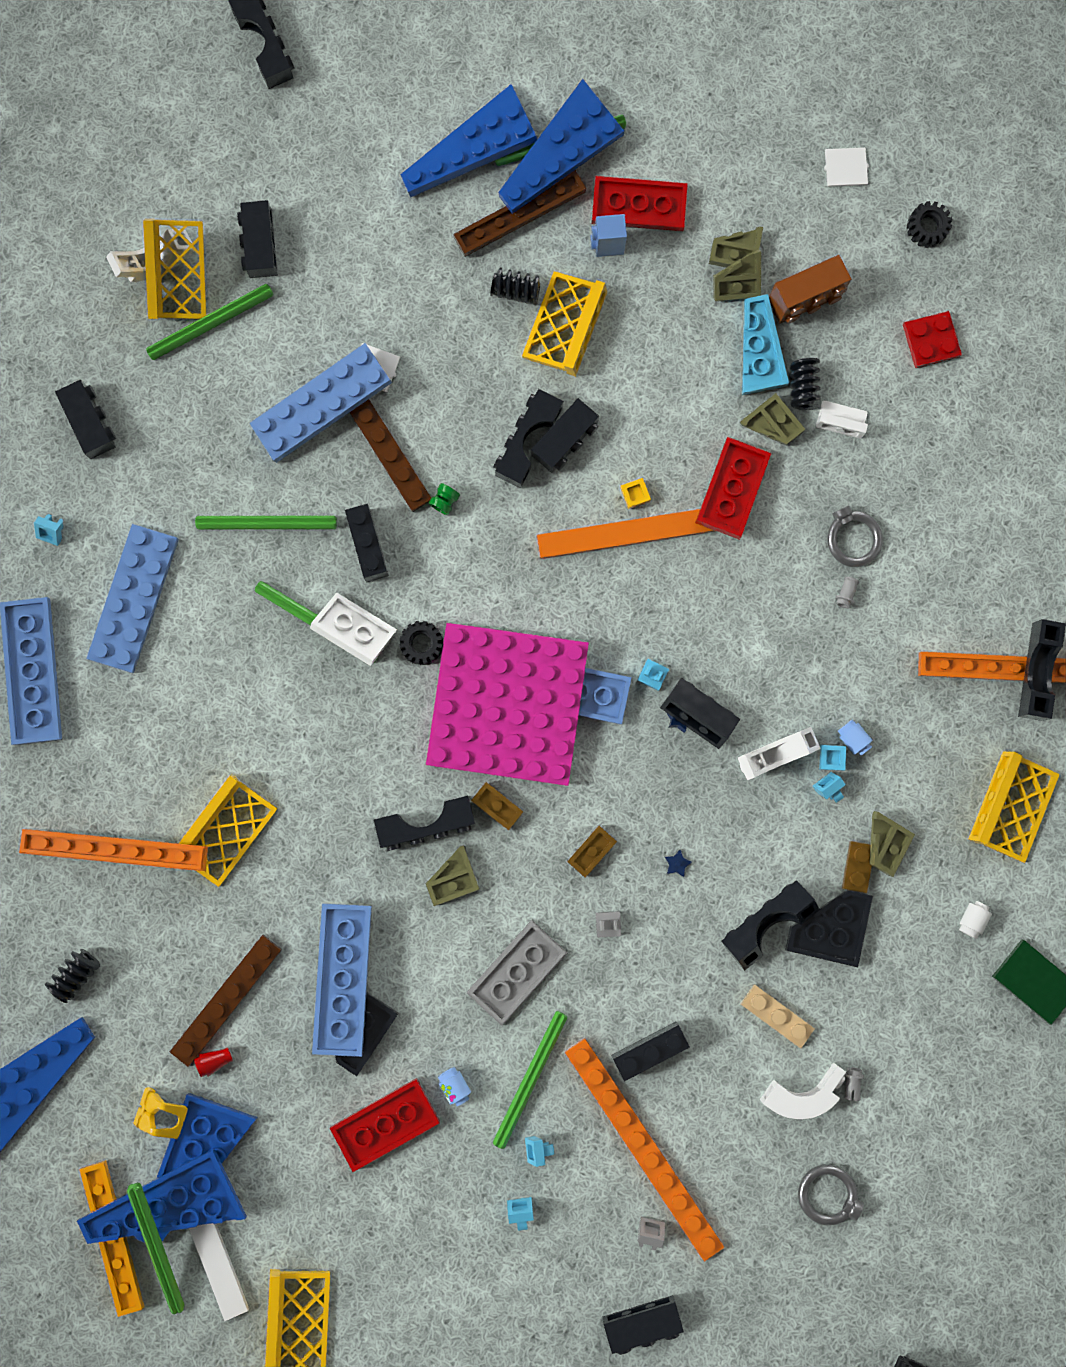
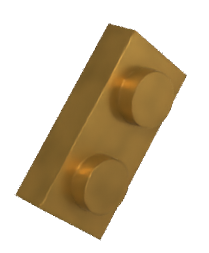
(497, 806)
(592, 851)
(857, 867)

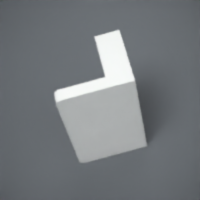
(842, 419)

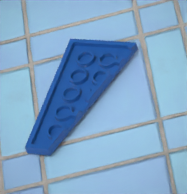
(485, 137)
(572, 138)
(35, 1073)
(204, 1128)
(178, 1200)

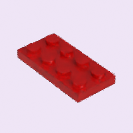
(643, 202)
(733, 488)
(384, 1125)

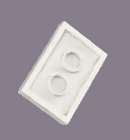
(353, 629)

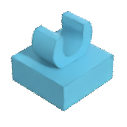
(48, 530)
(653, 674)
(832, 757)
(830, 787)
(537, 1150)
(520, 1212)

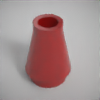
(212, 1061)

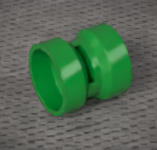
(444, 499)

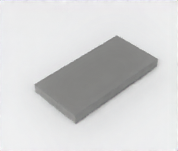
(516, 972)

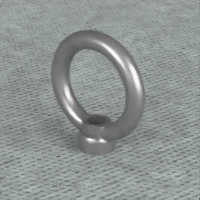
(843, 516)
(852, 1206)

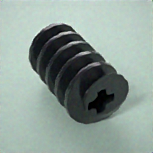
(516, 286)
(803, 384)
(73, 976)

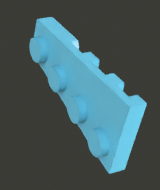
(762, 353)

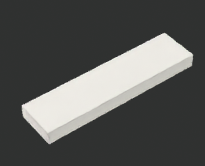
(219, 1270)

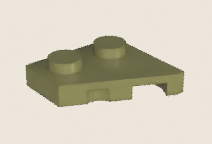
(732, 248)
(740, 279)
(774, 421)
(888, 843)
(452, 879)

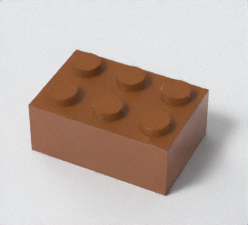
(809, 290)

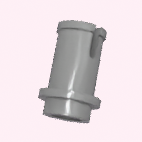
(847, 592)
(853, 1082)

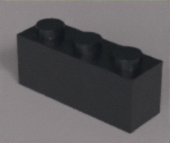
(257, 239)
(86, 419)
(565, 436)
(366, 543)
(700, 713)
(650, 1051)
(642, 1325)

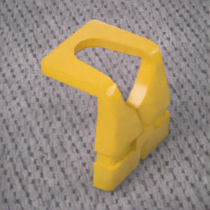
(151, 1104)

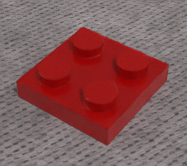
(932, 339)

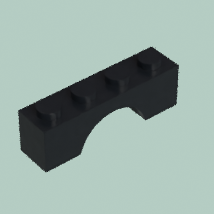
(271, 62)
(541, 412)
(1037, 692)
(394, 830)
(790, 905)

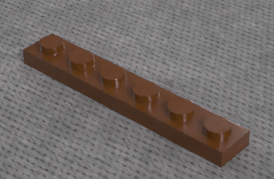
(504, 222)
(390, 455)
(225, 1000)

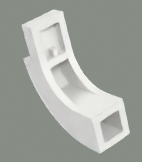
(132, 263)
(778, 753)
(805, 1104)

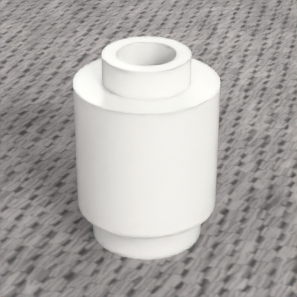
(975, 919)

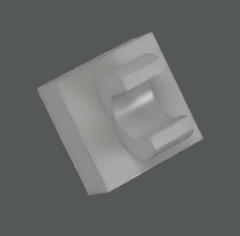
(608, 924)
(651, 1232)

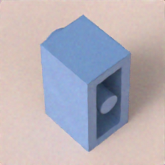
(609, 235)

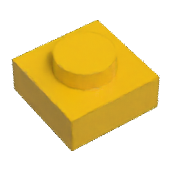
(635, 493)

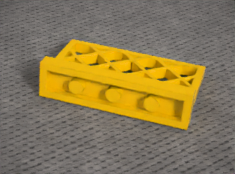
(153, 269)
(584, 328)
(995, 802)
(212, 812)
(275, 1317)

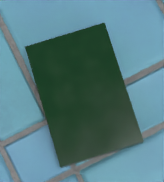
(1034, 981)

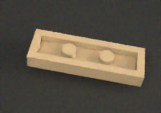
(777, 1016)

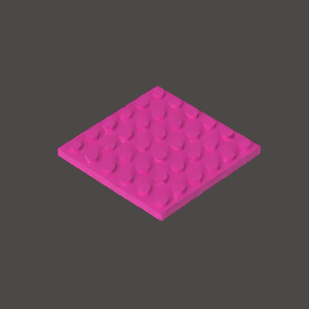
(507, 704)

